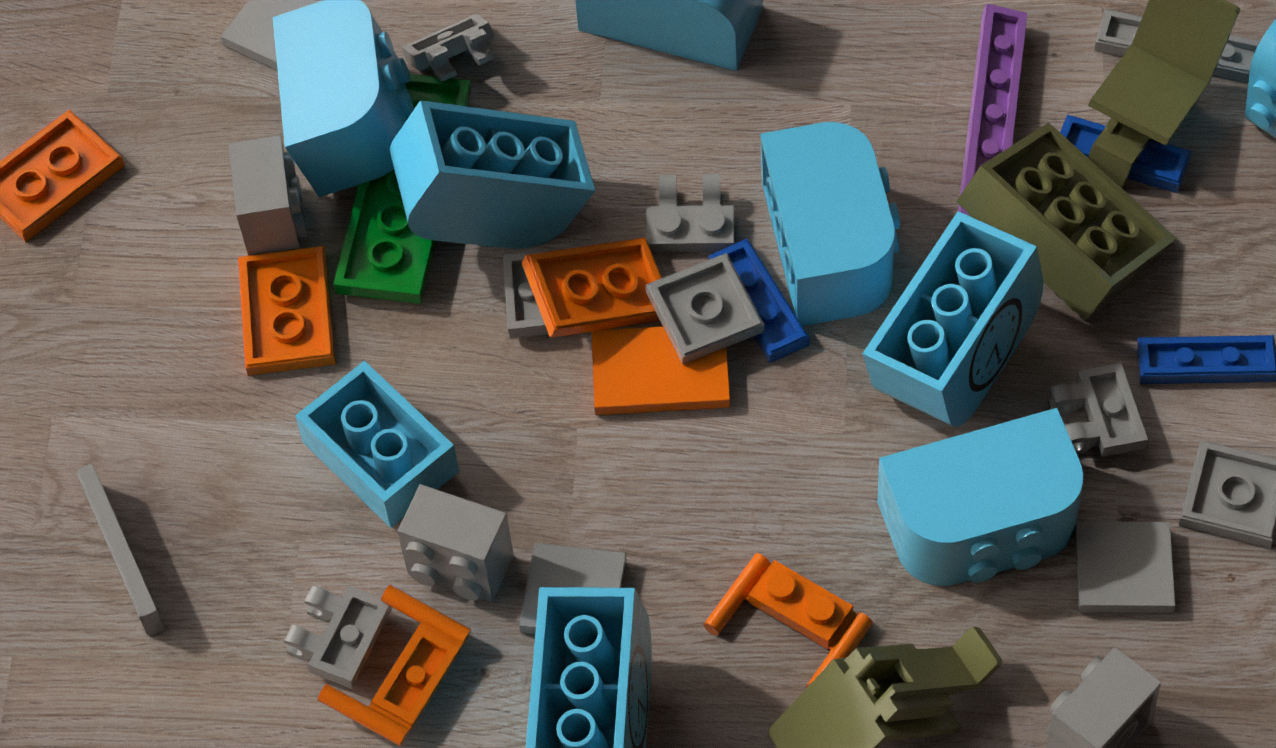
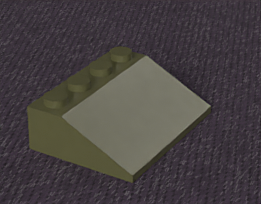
(1083, 223)

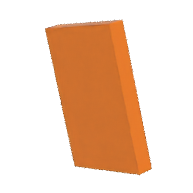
(53, 174)
(593, 286)
(286, 311)
(643, 374)

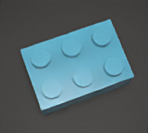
(376, 442)

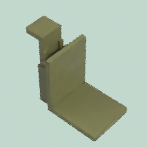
(1159, 78)
(886, 695)

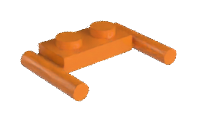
(796, 604)
(412, 677)

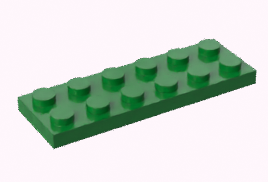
(379, 249)

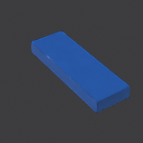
(1156, 166)
(782, 329)
(1206, 359)

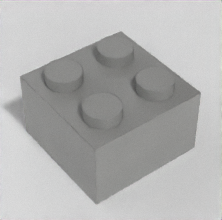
(267, 195)
(455, 544)
(1107, 707)

